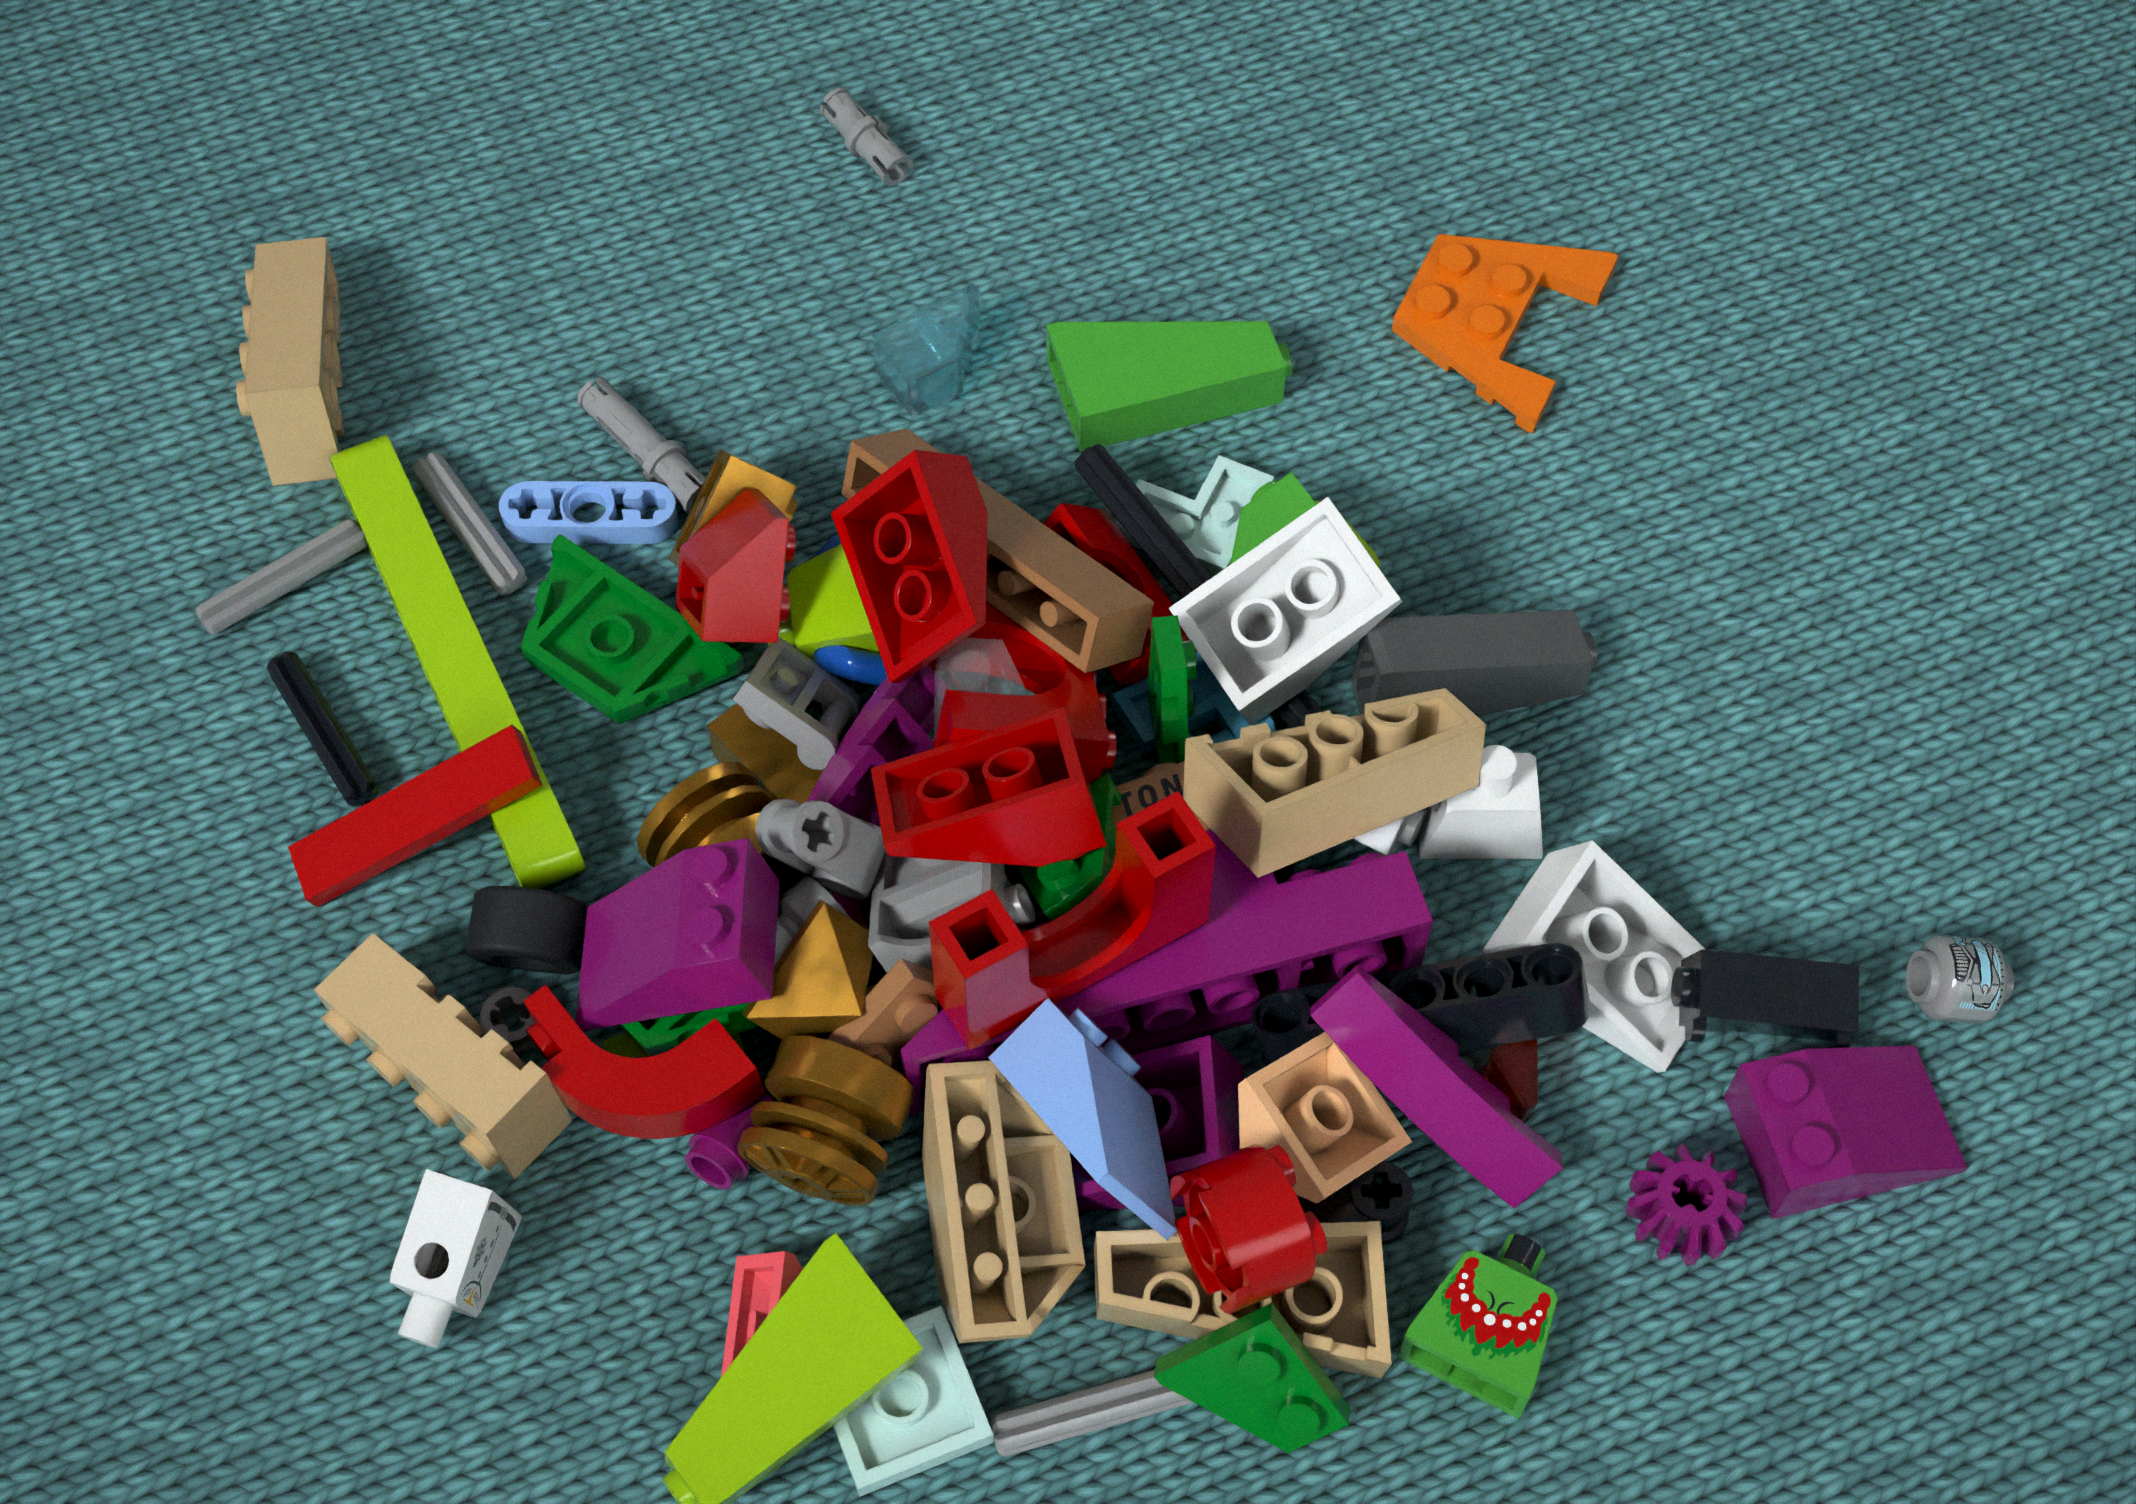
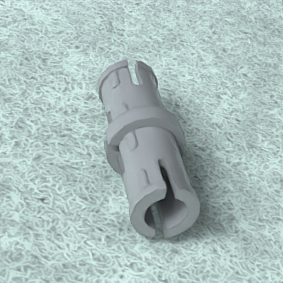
(866, 136)

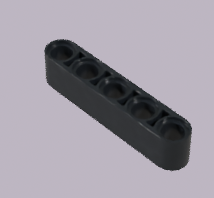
(1471, 999)

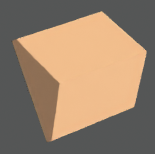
(1321, 1115)

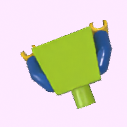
(829, 617)

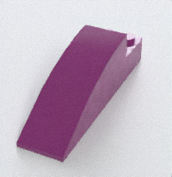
(1254, 944)

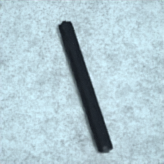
(1162, 545)

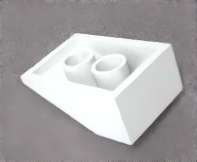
(1286, 610)
(1624, 945)

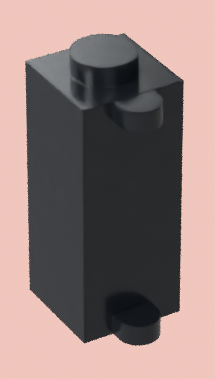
(1766, 996)

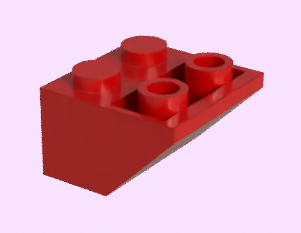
(735, 572)

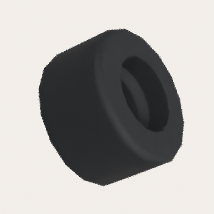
(527, 929)

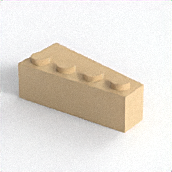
(293, 359)

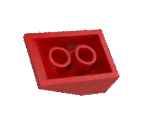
(918, 557)
(992, 798)

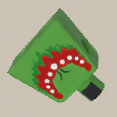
(1487, 1325)

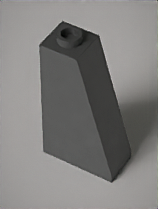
(1480, 658)

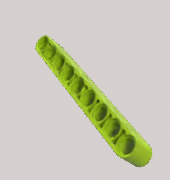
(451, 650)

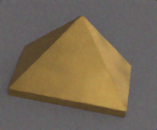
(818, 977)

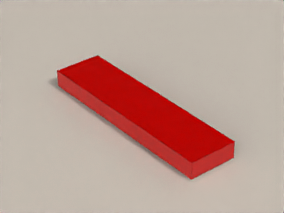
(414, 816)

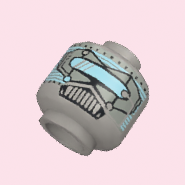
(1959, 979)

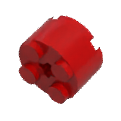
(1247, 1226)

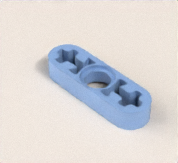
(572, 494)

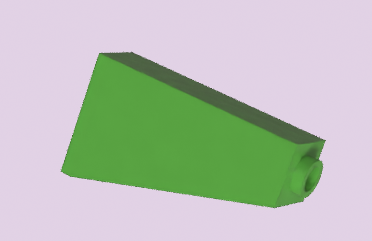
(1161, 375)

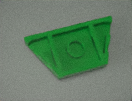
(617, 640)

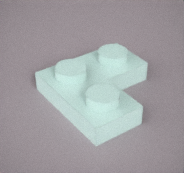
(1212, 519)

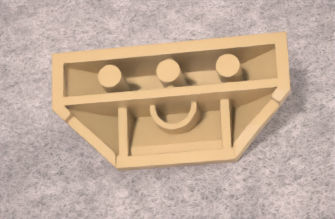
(996, 1204)

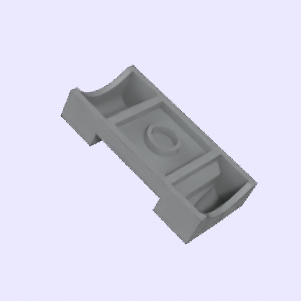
(919, 889)

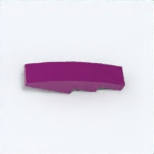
(887, 729)
(1434, 1087)

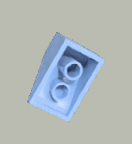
(1092, 1106)

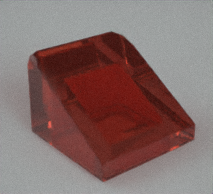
(1515, 1073)

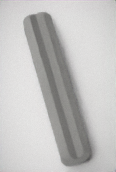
(470, 523)
(281, 576)
(1082, 1413)

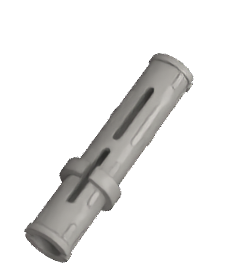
(660, 458)

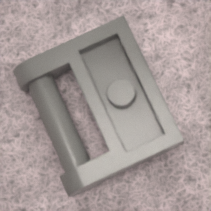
(781, 691)

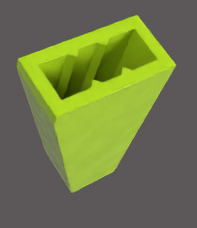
(797, 1376)

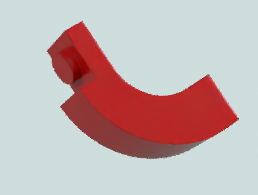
(646, 1096)

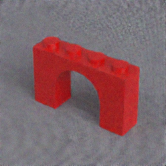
(1055, 686)
(1156, 892)

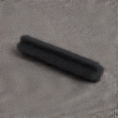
(322, 729)

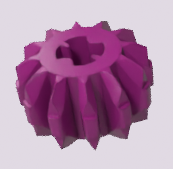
(1686, 1227)

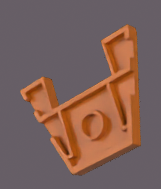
(1473, 301)

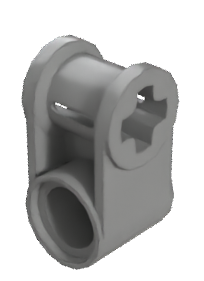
(823, 844)

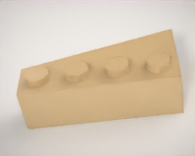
(1332, 779)
(439, 1051)
(1335, 1314)

